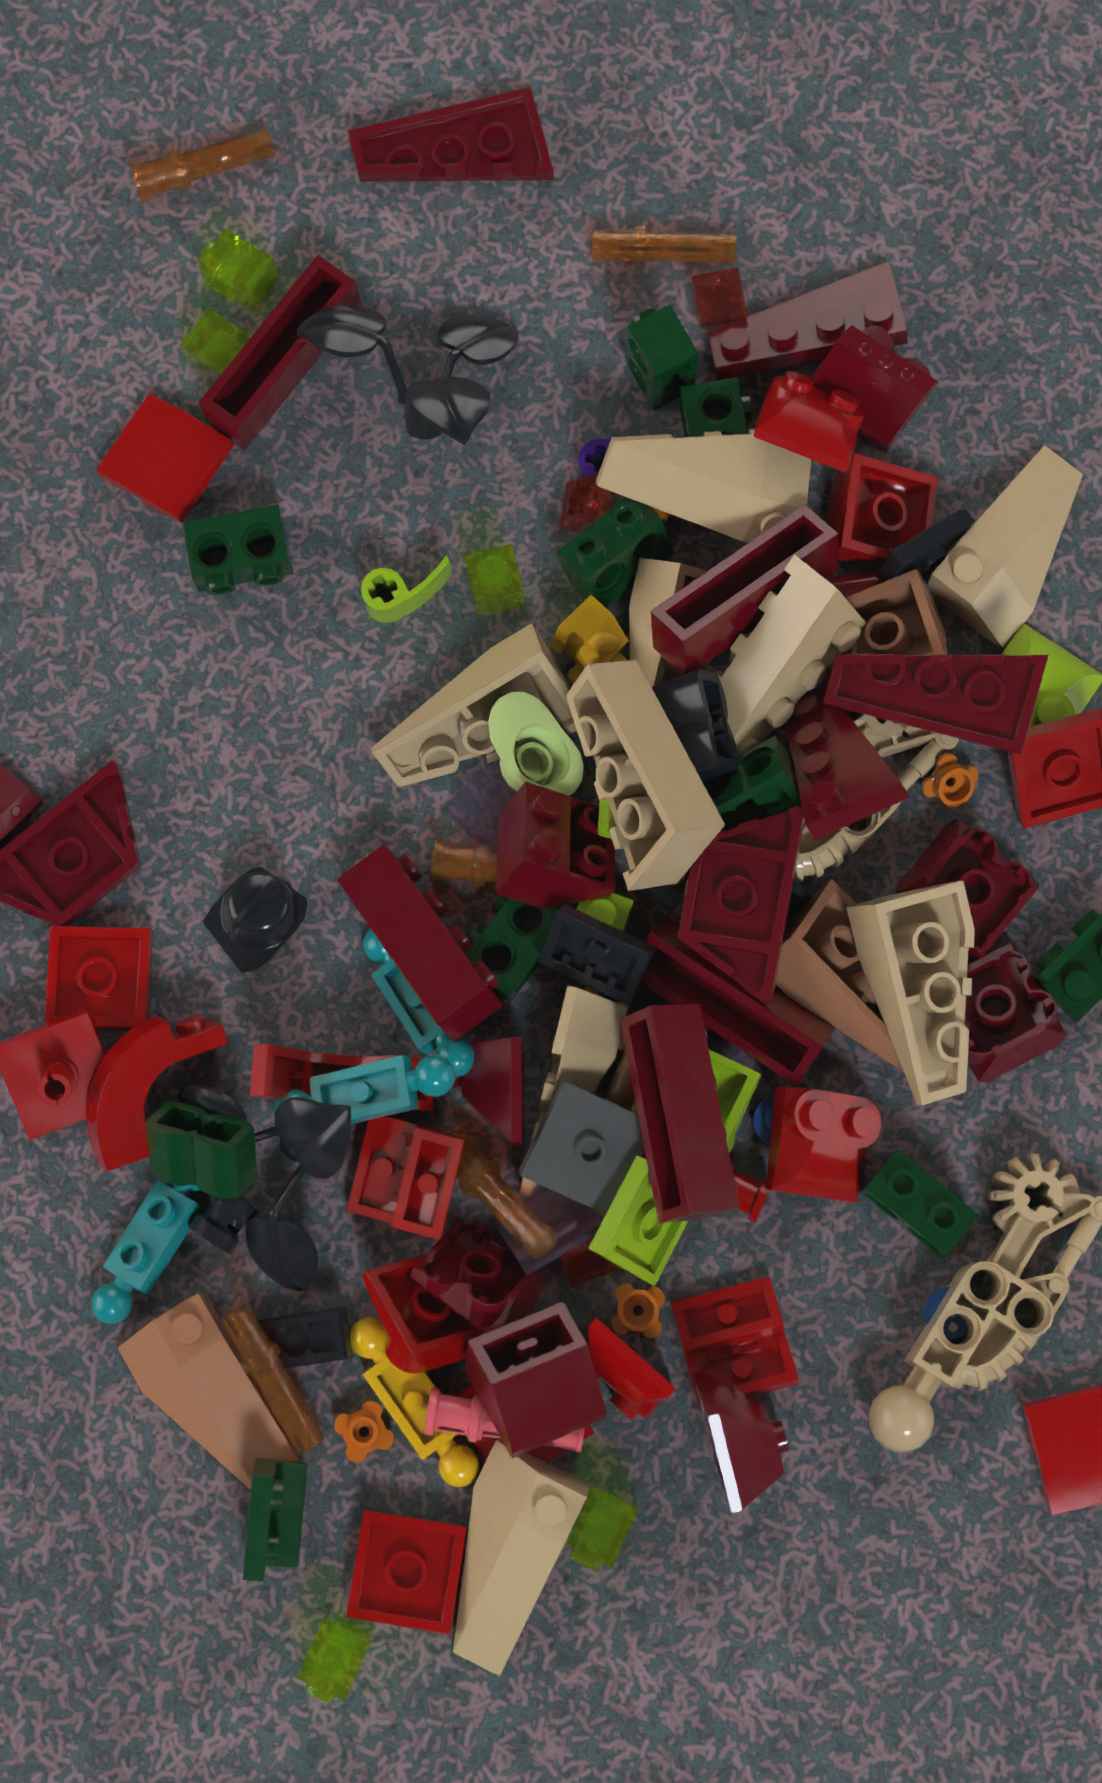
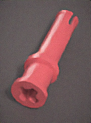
(471, 1419)

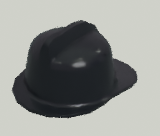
(255, 918)

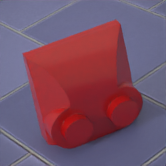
(810, 420)
(879, 508)
(820, 1143)
(419, 1326)
(635, 1382)

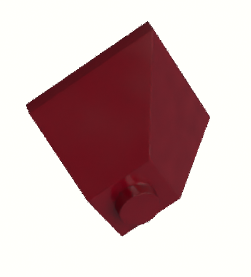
(497, 1087)
(741, 1439)

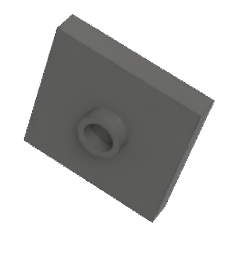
(583, 1147)

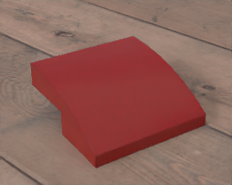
(165, 458)
(406, 1175)
(737, 1338)
(1068, 1447)

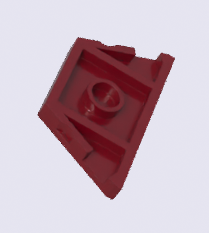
(72, 852)
(742, 899)

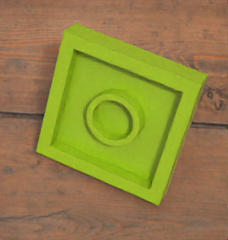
(632, 1231)

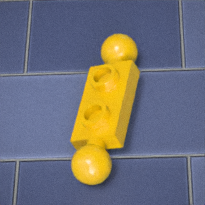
(407, 1401)

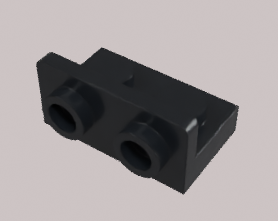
(596, 955)

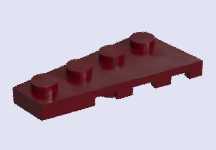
(952, 695)

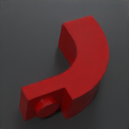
(283, 1068)
(124, 1077)

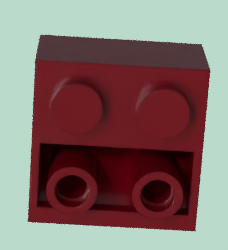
(552, 850)
(535, 1379)

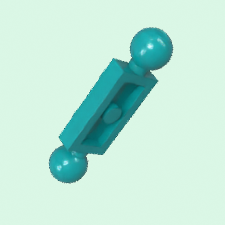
(412, 1012)
(380, 1086)
(145, 1249)

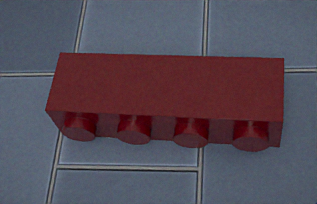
(274, 356)
(725, 600)
(420, 942)
(775, 1034)
(679, 1113)

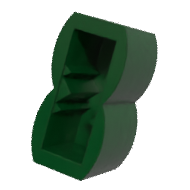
(202, 1150)

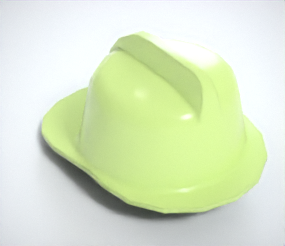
(533, 745)

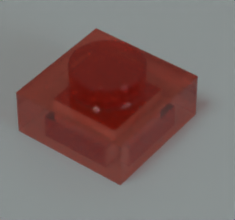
(718, 297)
(583, 504)
(584, 1264)

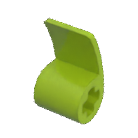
(403, 601)

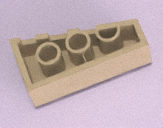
(785, 653)
(644, 774)

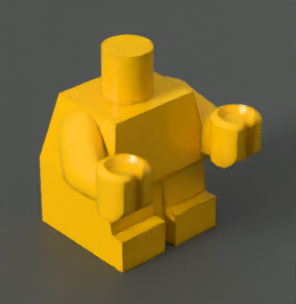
(589, 637)

